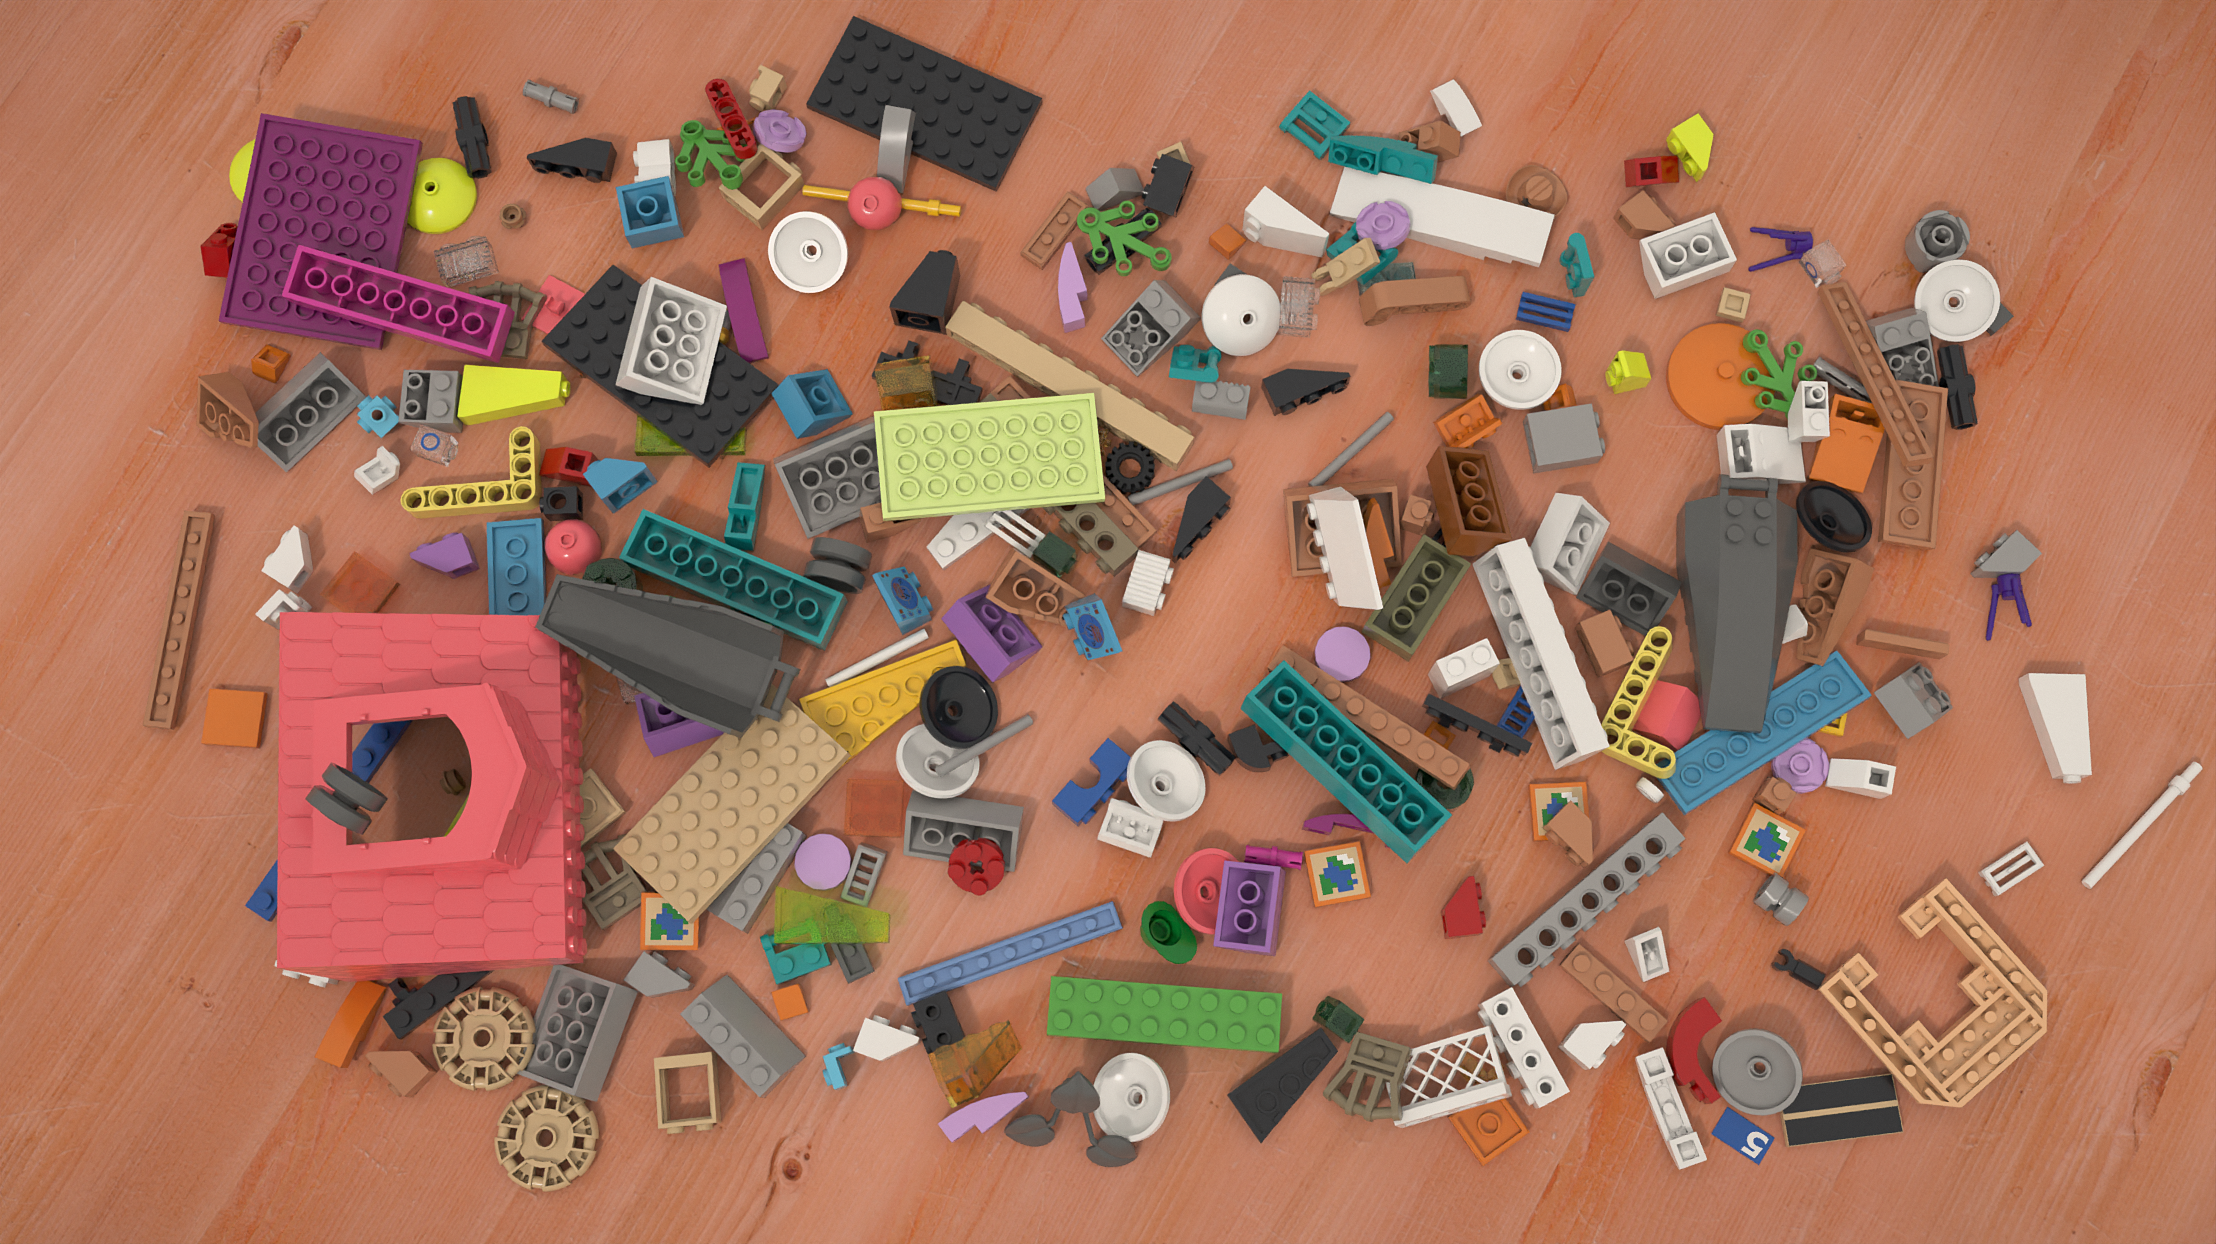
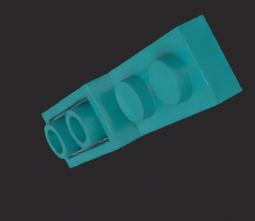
(1383, 154)

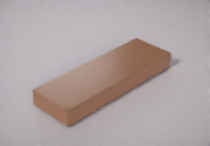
(1053, 231)
(1903, 644)

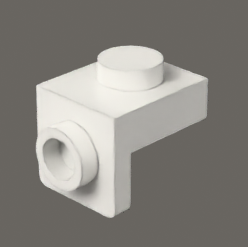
(378, 471)

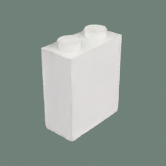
(1463, 668)

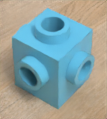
(379, 426)

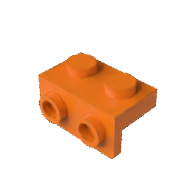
(1467, 423)

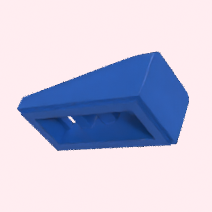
(1512, 707)

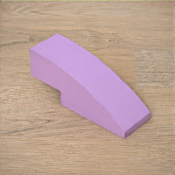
(1071, 291)
(981, 1113)

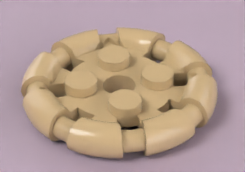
(500, 1044)
(563, 1142)

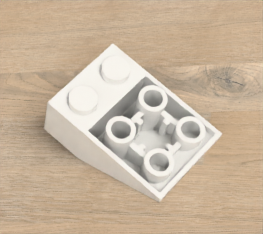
(1760, 453)

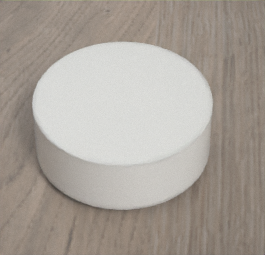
(1649, 790)

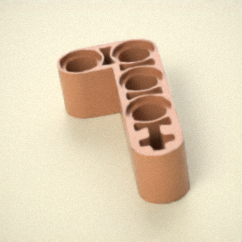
(1412, 297)

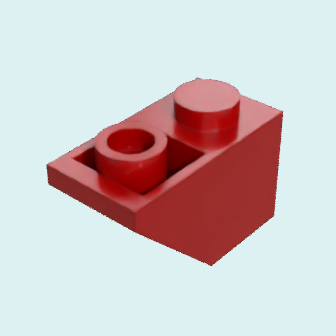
(1651, 171)
(218, 250)
(567, 464)
(1462, 913)

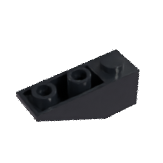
(579, 158)
(1297, 386)
(1201, 509)

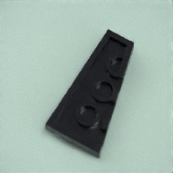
(1275, 1089)

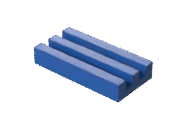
(1548, 302)

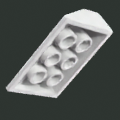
(671, 343)
(1344, 549)

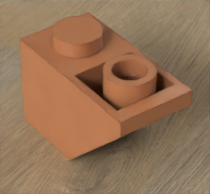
(1435, 139)
(1642, 217)
(874, 526)
(1573, 832)
(403, 1069)

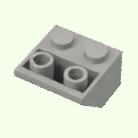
(431, 399)
(1914, 700)

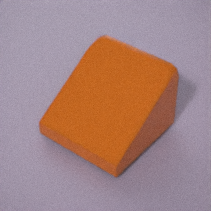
(1226, 241)
(269, 363)
(1562, 398)
(1439, 734)
(790, 1001)

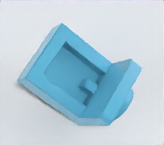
(834, 1073)

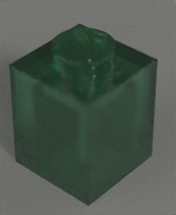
(1055, 555)

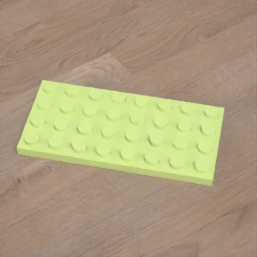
(989, 456)

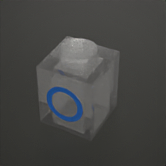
(1823, 264)
(434, 445)

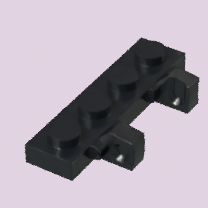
(950, 388)
(1487, 732)
(418, 1006)

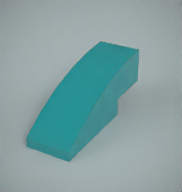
(745, 506)

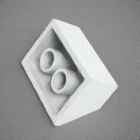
(1686, 255)
(1568, 541)

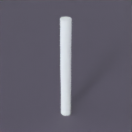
(877, 658)

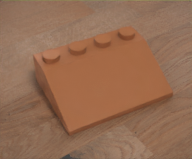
(1301, 543)

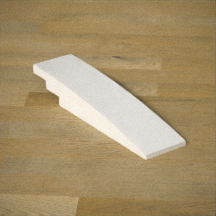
(1450, 216)

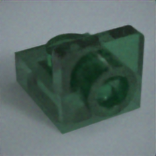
(1338, 1018)

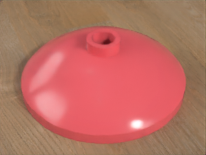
(1198, 871)

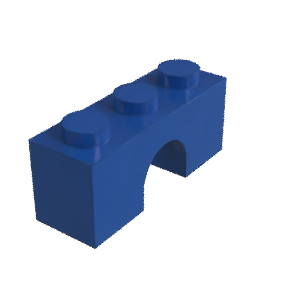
(1078, 802)

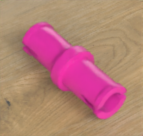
(1273, 857)

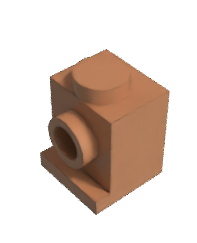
(1416, 515)
(1775, 795)

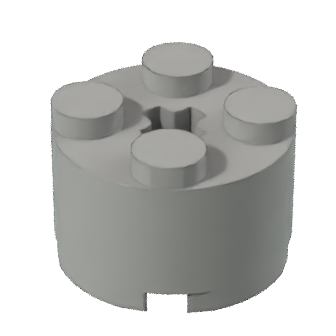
(1936, 240)

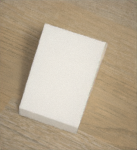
(1648, 954)

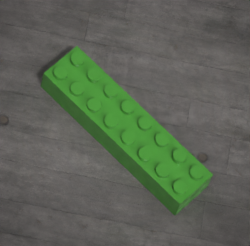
(1164, 1014)

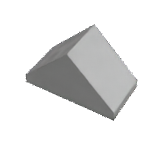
(1114, 188)

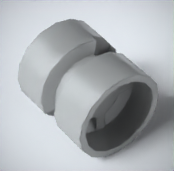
(1779, 898)

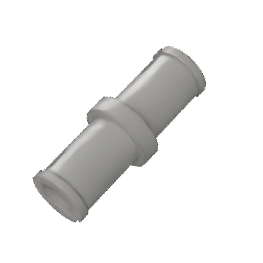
(550, 96)

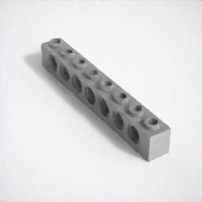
(1657, 830)

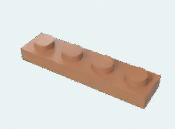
(1613, 993)

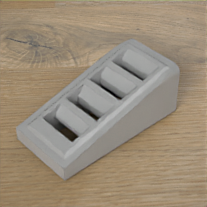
(873, 877)

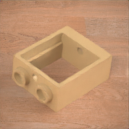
(763, 215)
(661, 1066)

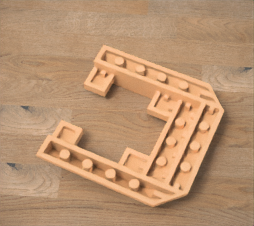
(1980, 1044)

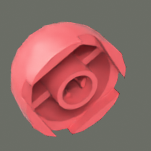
(874, 203)
(572, 546)

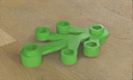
(694, 134)
(1121, 236)
(1781, 379)

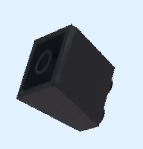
(928, 294)

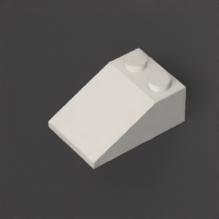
(1282, 226)

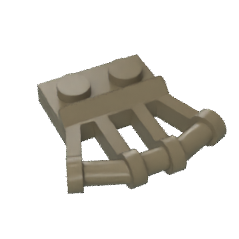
(520, 332)
(617, 896)
(1376, 1059)

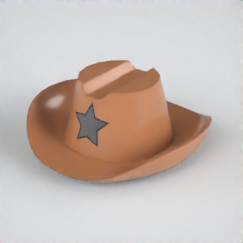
(1537, 189)

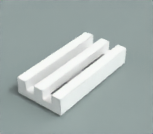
(1033, 543)
(1991, 881)

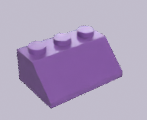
(990, 634)
(667, 730)
(1249, 908)

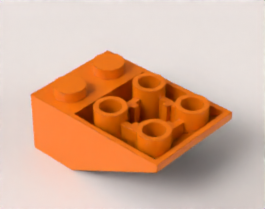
(1851, 448)

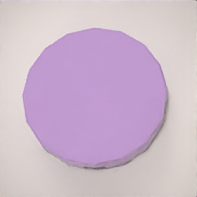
(779, 131)
(1383, 223)
(1342, 653)
(1794, 764)
(823, 862)

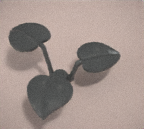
(1073, 1096)

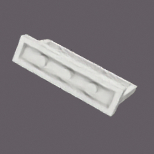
(1459, 1099)

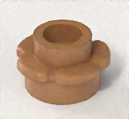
(509, 210)
(452, 782)

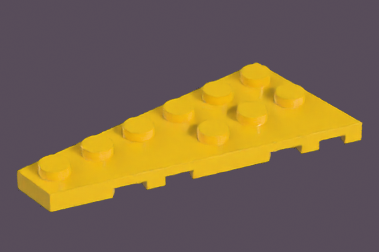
(872, 703)

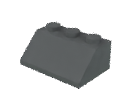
(1629, 588)

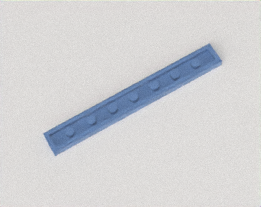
(1010, 953)

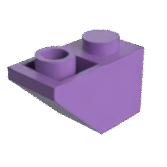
(449, 556)

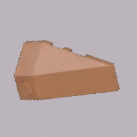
(226, 410)
(1031, 590)
(1830, 598)

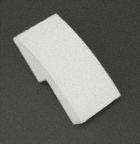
(1457, 107)

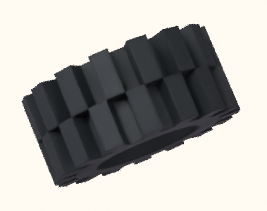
(1136, 453)

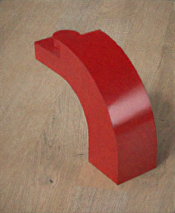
(1683, 1045)

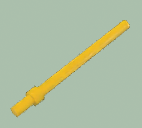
(933, 207)

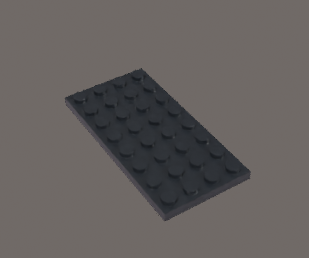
(961, 116)
(594, 342)

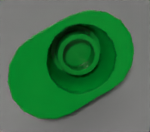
(1167, 933)

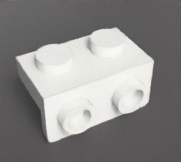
(1130, 828)

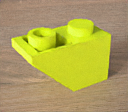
(1692, 145)
(1627, 372)

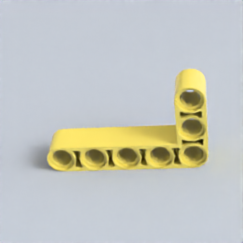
(486, 491)
(1634, 705)

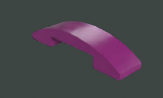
(743, 311)
(1324, 824)

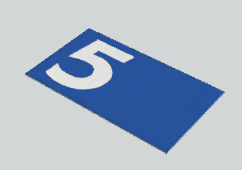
(1743, 1135)

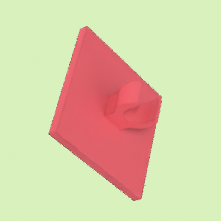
(559, 302)

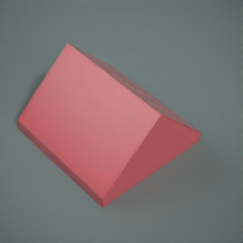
(1669, 715)

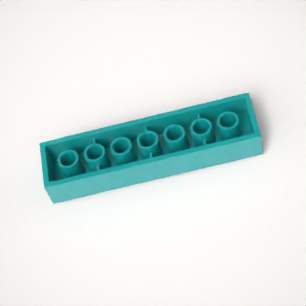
(733, 579)
(1345, 761)

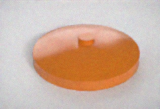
(1706, 377)

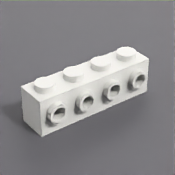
(1523, 1048)

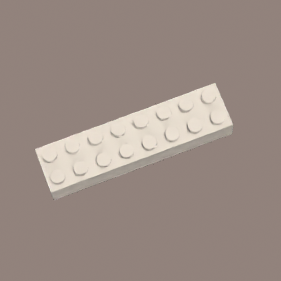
(1540, 654)

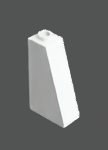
(2060, 721)

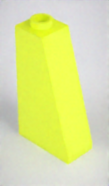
(508, 392)

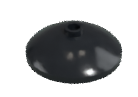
(1833, 517)
(969, 699)

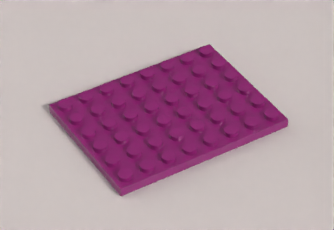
(321, 191)

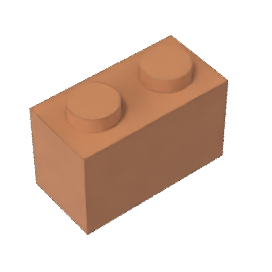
(1605, 643)

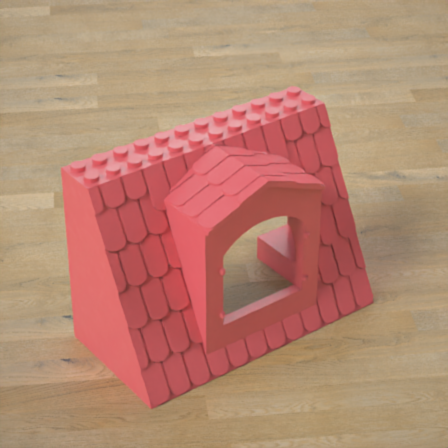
(509, 871)

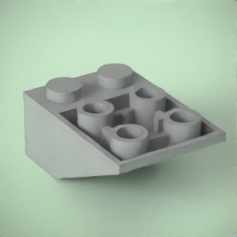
(1150, 327)
(1906, 345)

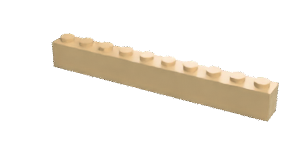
(1060, 377)

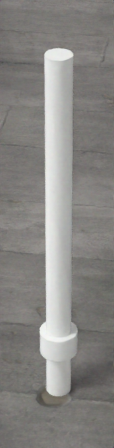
(2177, 786)

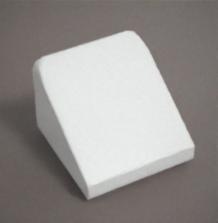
(1795, 626)

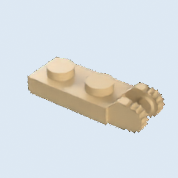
(1347, 266)

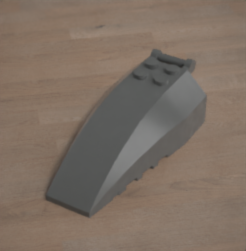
(1736, 592)
(674, 650)

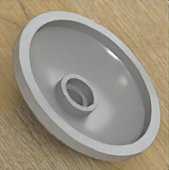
(1755, 1089)

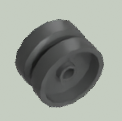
(838, 565)
(344, 802)

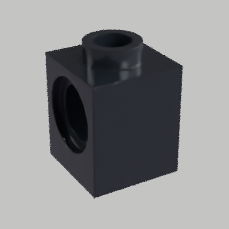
(574, 503)

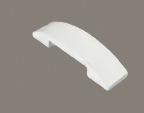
(1668, 1109)

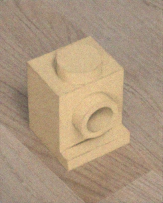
(767, 89)

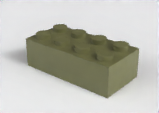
(1416, 598)

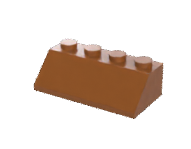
(1467, 500)

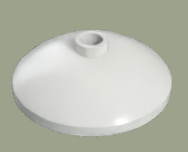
(791, 255)
(1976, 298)
(1225, 311)
(1530, 357)
(921, 752)
(1174, 773)
(1119, 1090)

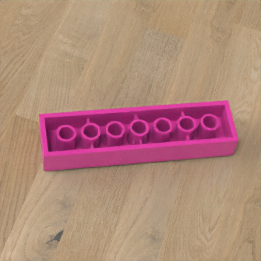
(398, 303)

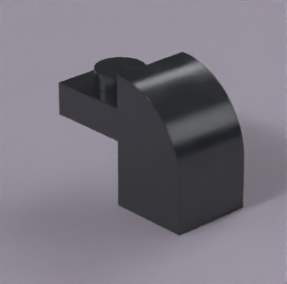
(1251, 753)

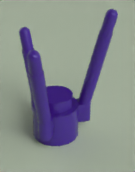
(1795, 241)
(2011, 589)

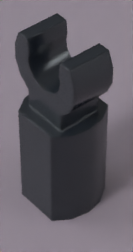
(1800, 970)

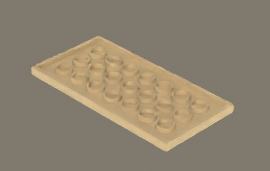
(730, 807)

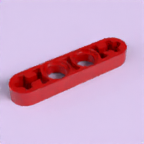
(731, 118)

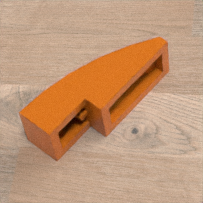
(1378, 541)
(351, 1024)

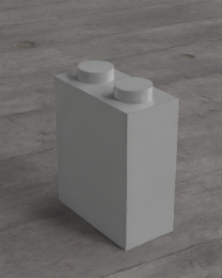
(1563, 438)

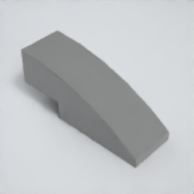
(895, 145)

